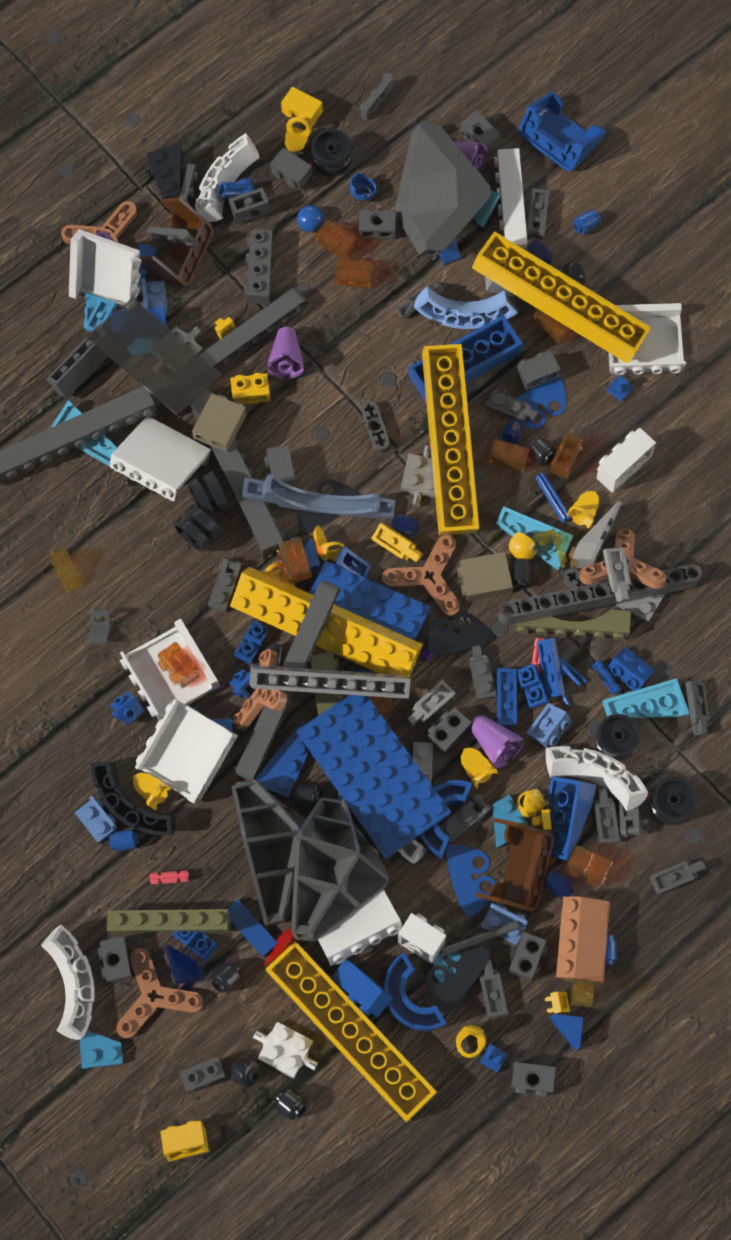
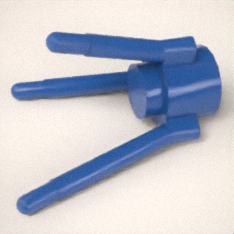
(566, 668)

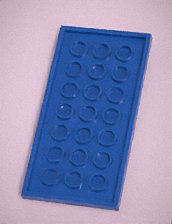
(373, 773)

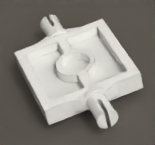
(285, 1050)

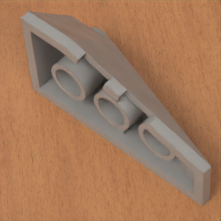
(592, 543)

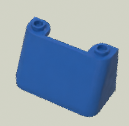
(556, 134)

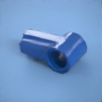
(234, 189)

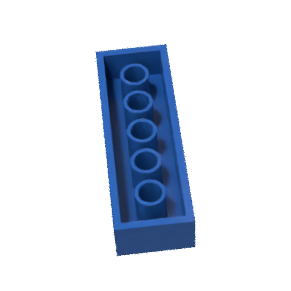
(481, 352)
(375, 601)

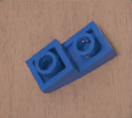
(252, 642)
(533, 685)
(197, 942)

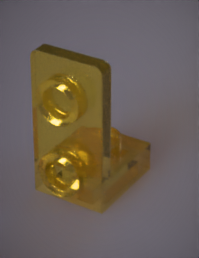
(544, 538)
(65, 570)
(582, 993)

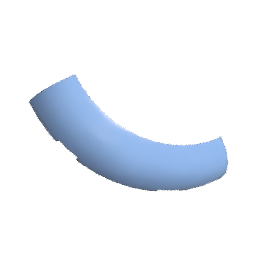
(464, 314)

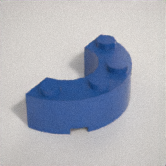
(451, 793)
(401, 1007)

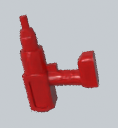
(284, 941)

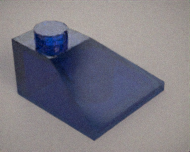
(184, 969)

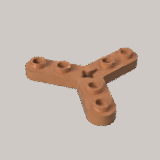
(113, 226)
(637, 570)
(415, 576)
(261, 697)
(143, 1007)

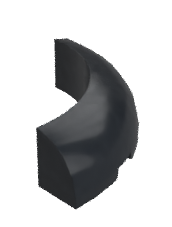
(122, 807)

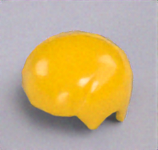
(522, 546)

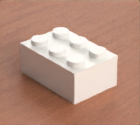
(625, 459)
(422, 938)

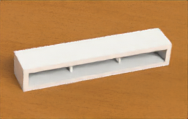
(511, 198)

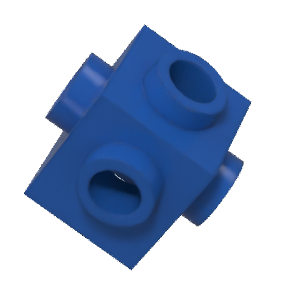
(241, 684)
(126, 708)

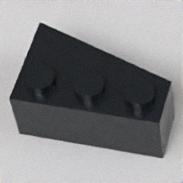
(167, 170)

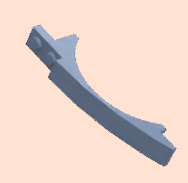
(287, 496)

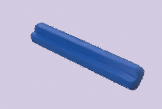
(553, 497)

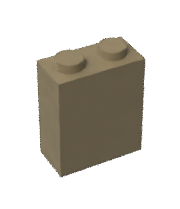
(219, 422)
(485, 576)

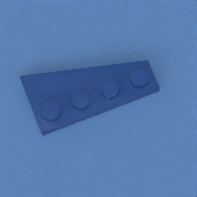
(285, 766)

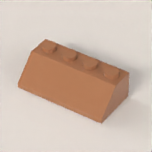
(583, 939)

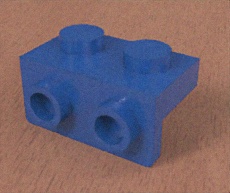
(630, 669)

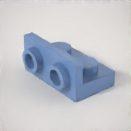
(153, 294)
(549, 726)
(96, 820)
(499, 916)

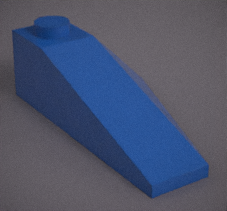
(570, 807)

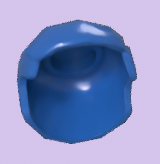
(362, 187)
(310, 218)

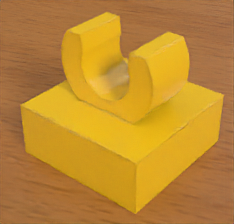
(224, 327)
(543, 821)
(559, 1003)

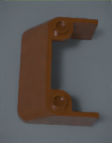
(181, 261)
(525, 867)

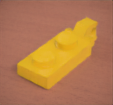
(396, 543)

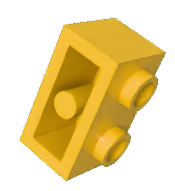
(301, 105)
(250, 388)
(184, 1140)

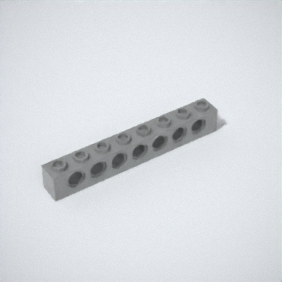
(329, 681)

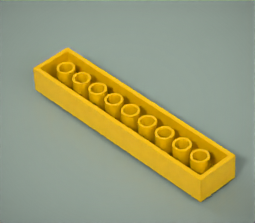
(561, 297)
(450, 439)
(343, 633)
(351, 1031)

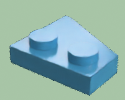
(97, 311)
(505, 810)
(99, 1051)

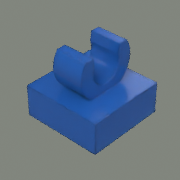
(620, 388)
(493, 1058)

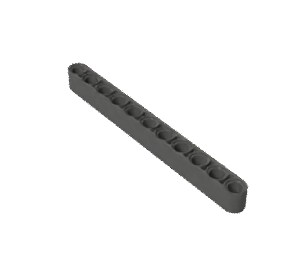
(250, 332)
(592, 600)
(297, 658)

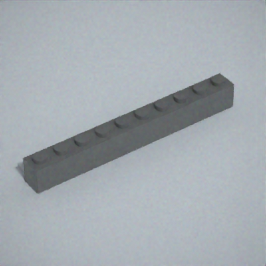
(75, 432)
(235, 471)

